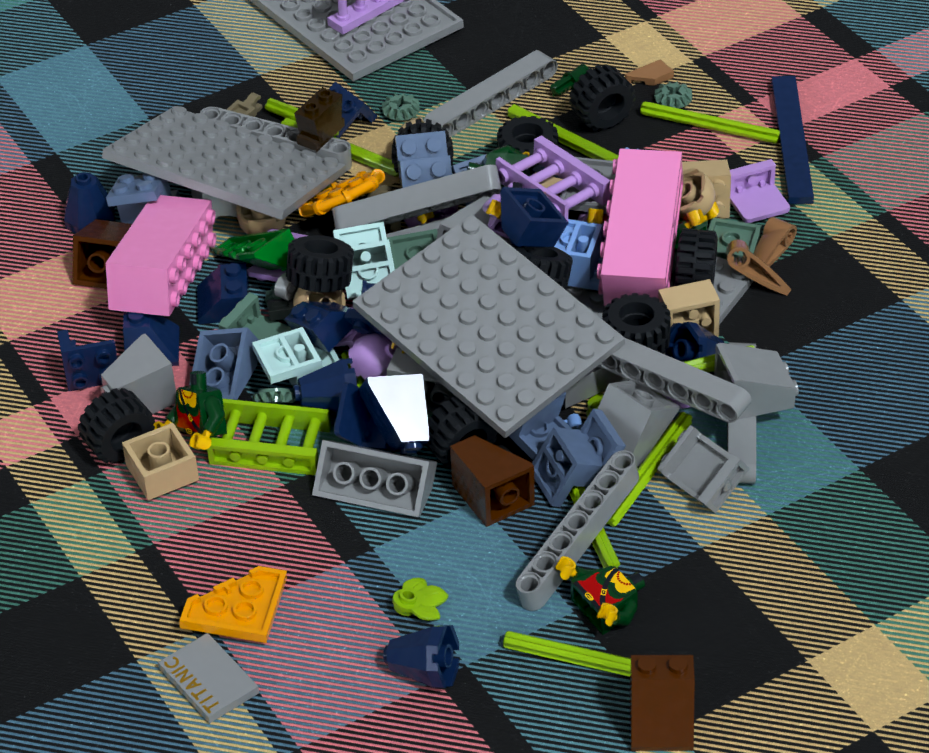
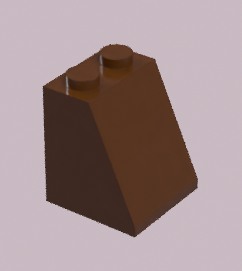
(93, 248)
(491, 479)
(662, 702)

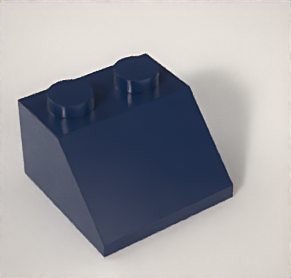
(530, 217)
(221, 292)
(321, 321)

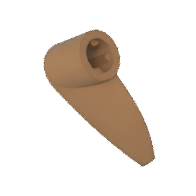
(775, 240)
(754, 267)

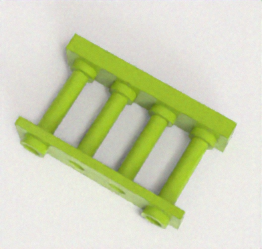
(269, 456)

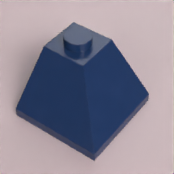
(158, 328)

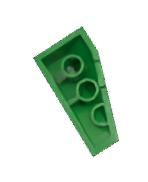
(260, 249)

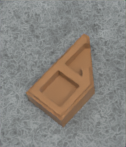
(651, 73)

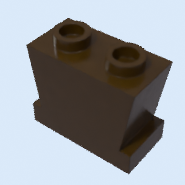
(319, 119)

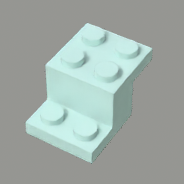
(371, 255)
(291, 356)

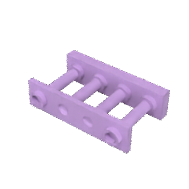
(358, 13)
(559, 163)

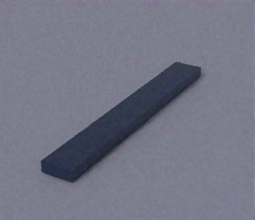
(792, 140)

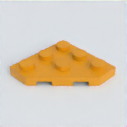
(238, 607)

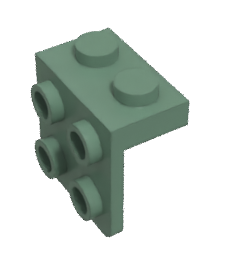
(248, 315)

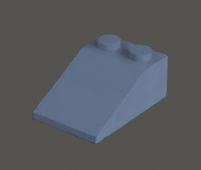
(226, 359)

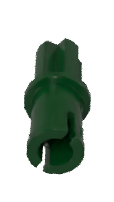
(568, 80)

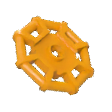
(342, 193)

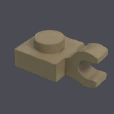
(248, 107)

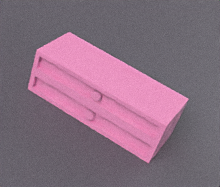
(641, 223)
(160, 255)

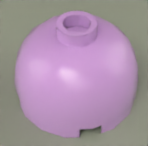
(371, 355)

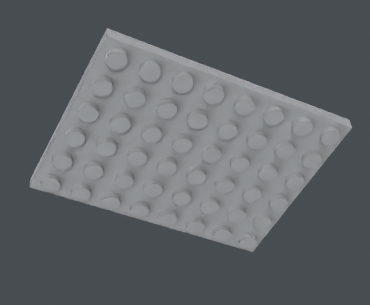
(371, 44)
(225, 162)
(488, 324)

